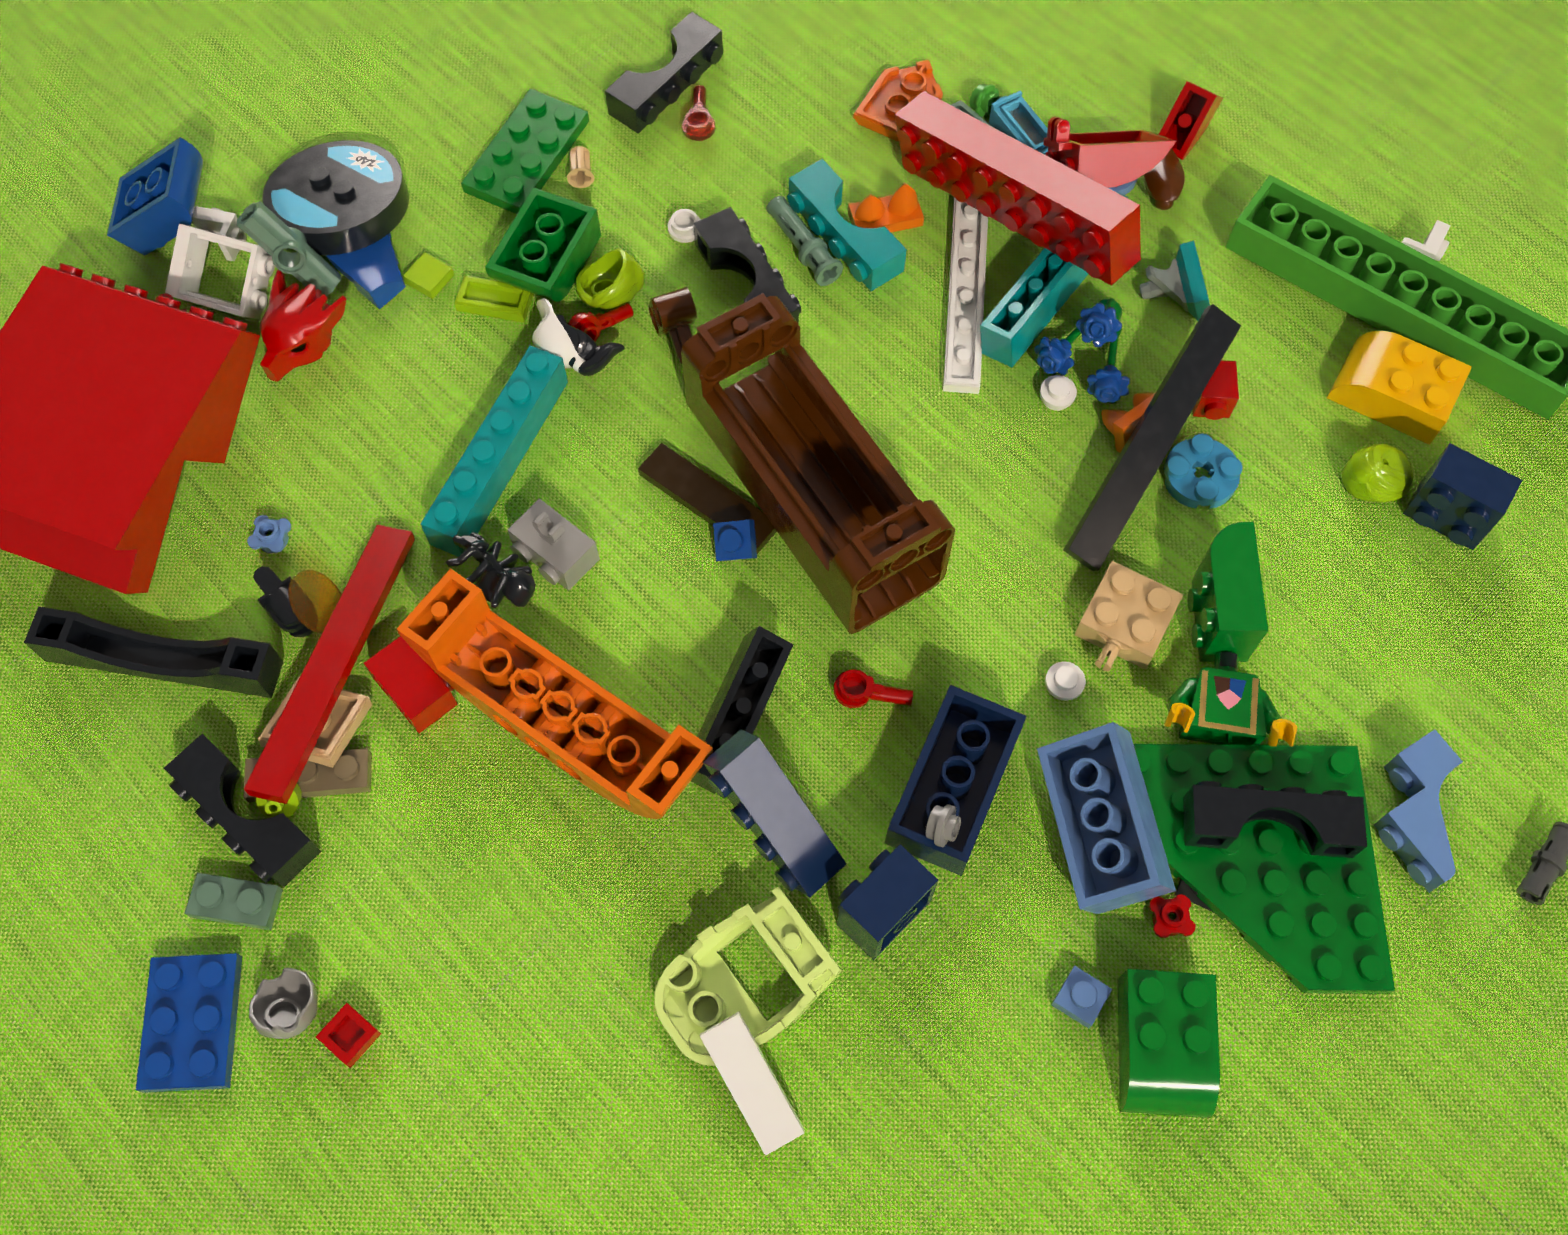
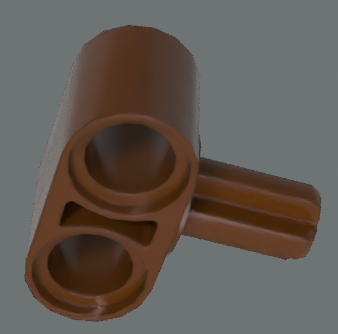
(673, 315)

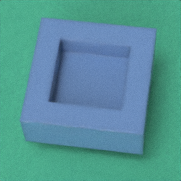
(1081, 997)

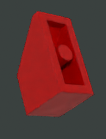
(1190, 117)

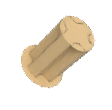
(580, 173)

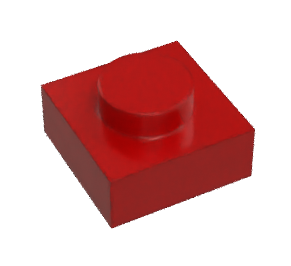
(348, 1035)

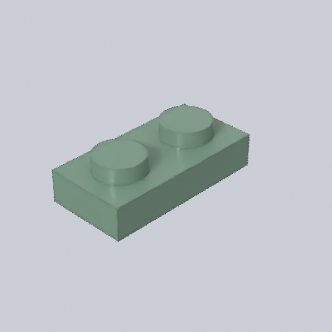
(233, 901)

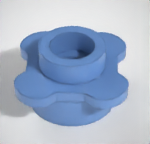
(276, 541)

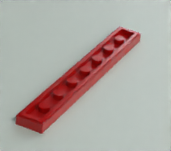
(329, 666)

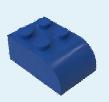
(157, 198)

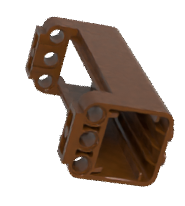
(813, 466)

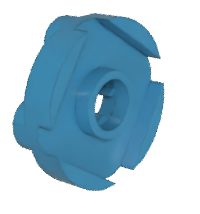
(1207, 454)

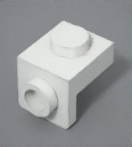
(222, 223)
(1435, 244)

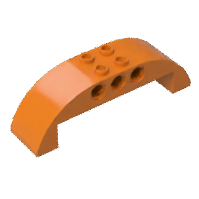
(550, 702)

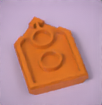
(893, 92)

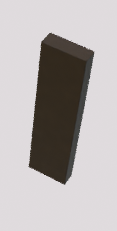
(702, 492)

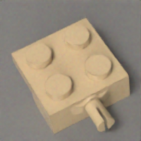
(1128, 616)

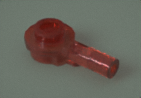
(698, 121)

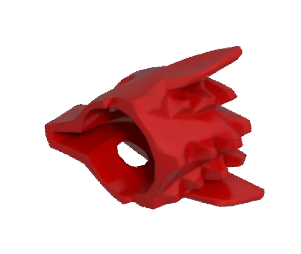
(293, 320)

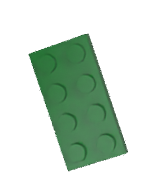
(525, 151)

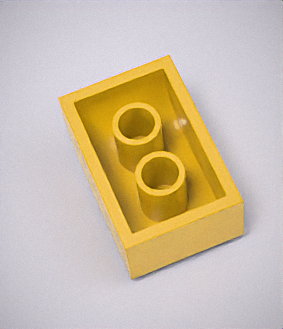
(1400, 383)

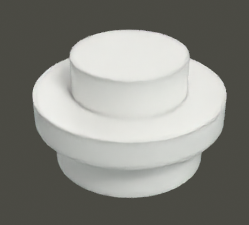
(681, 225)
(1058, 392)
(1065, 681)

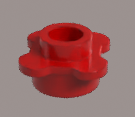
(1163, 924)

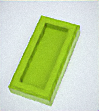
(493, 299)

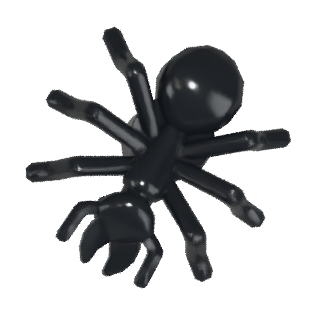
(495, 577)

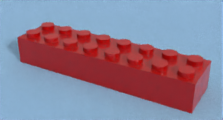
(1020, 187)

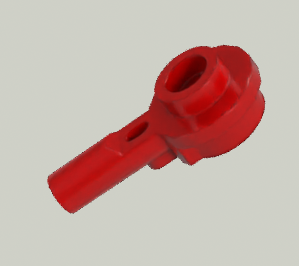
(593, 324)
(855, 689)

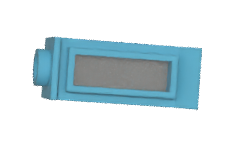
(1018, 120)

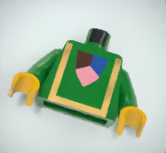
(1227, 707)

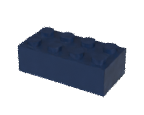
(957, 768)

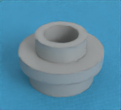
(943, 825)

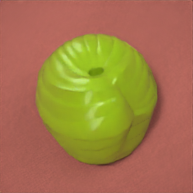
(610, 280)
(1378, 474)

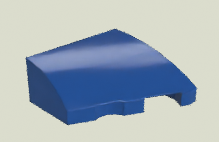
(372, 271)

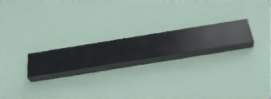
(1152, 438)

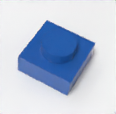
(735, 540)

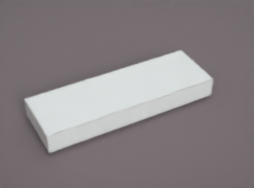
(752, 1083)

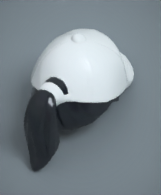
(571, 344)

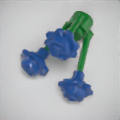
(1098, 325)

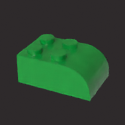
(546, 245)
(1229, 596)
(1168, 1043)

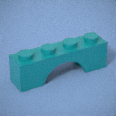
(868, 252)

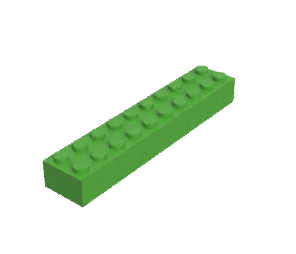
(1405, 294)

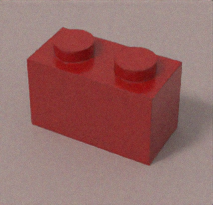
(411, 684)

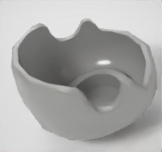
(284, 1005)

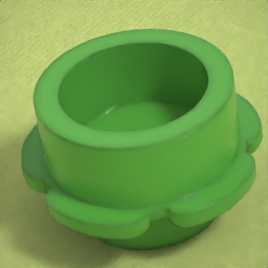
(982, 99)

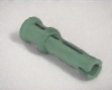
(811, 250)

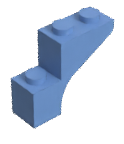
(1417, 825)

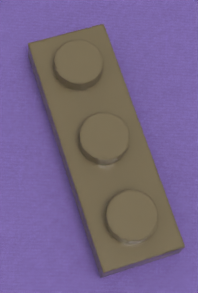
(348, 775)

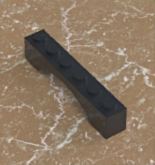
(215, 664)

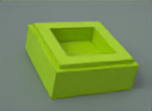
(428, 275)

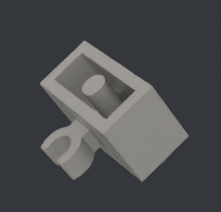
(553, 545)

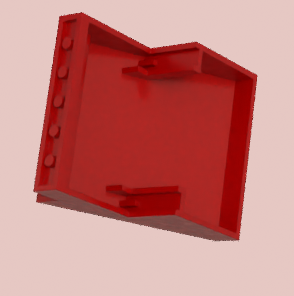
(102, 413)

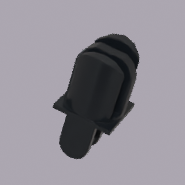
(277, 603)

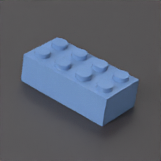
(1105, 819)

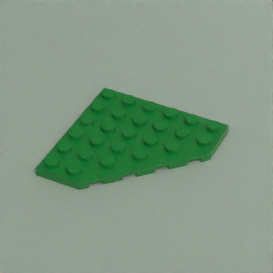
(1294, 908)

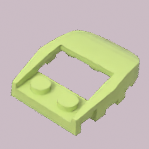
(702, 990)

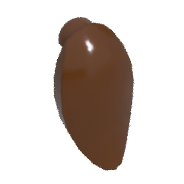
(1165, 181)

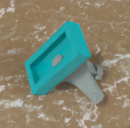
(1181, 281)

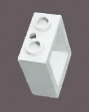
(188, 267)

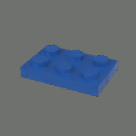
(189, 1023)

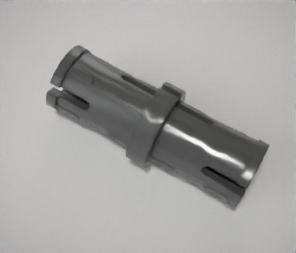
(1546, 866)

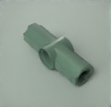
(275, 236)

